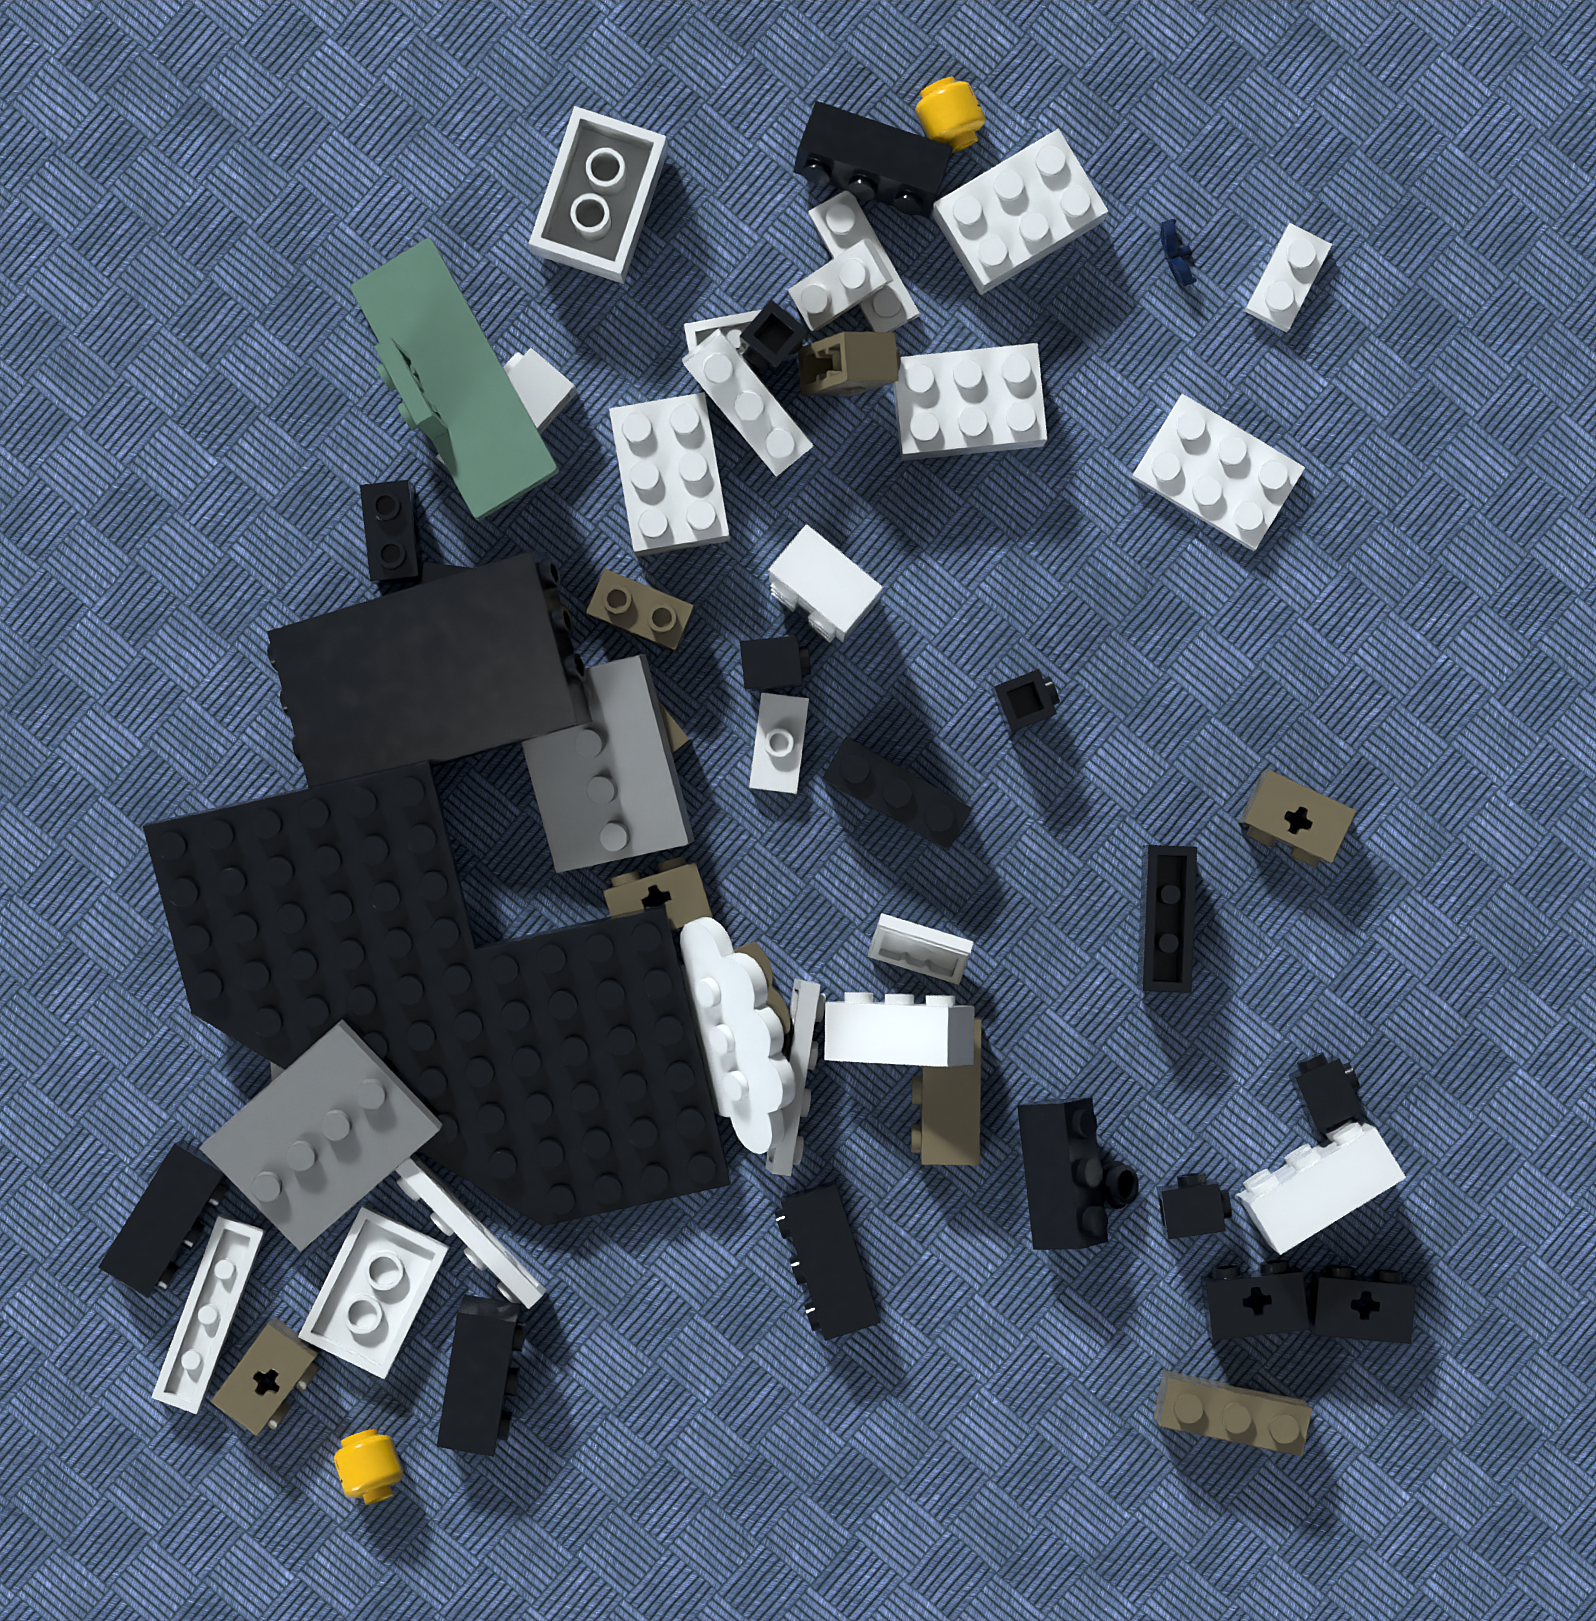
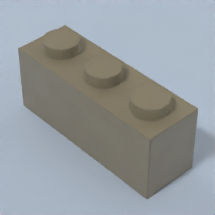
(949, 1111)
(1232, 1413)

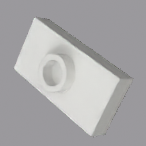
(779, 743)
(920, 949)

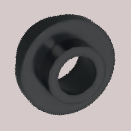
(1119, 1184)

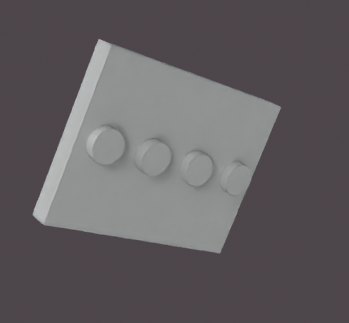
(612, 782)
(321, 1135)

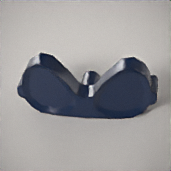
(1173, 255)

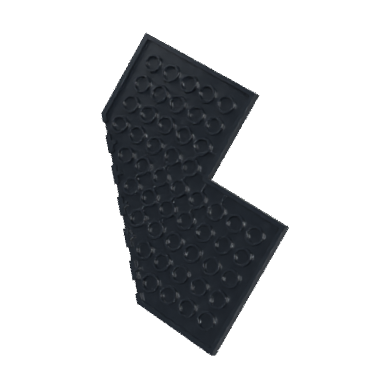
(544, 1055)

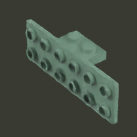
(452, 380)

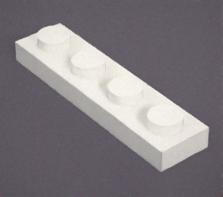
(801, 1052)
(482, 1246)
(208, 1314)

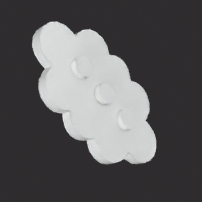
(737, 1035)

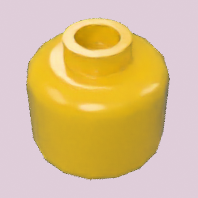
(950, 113)
(368, 1466)

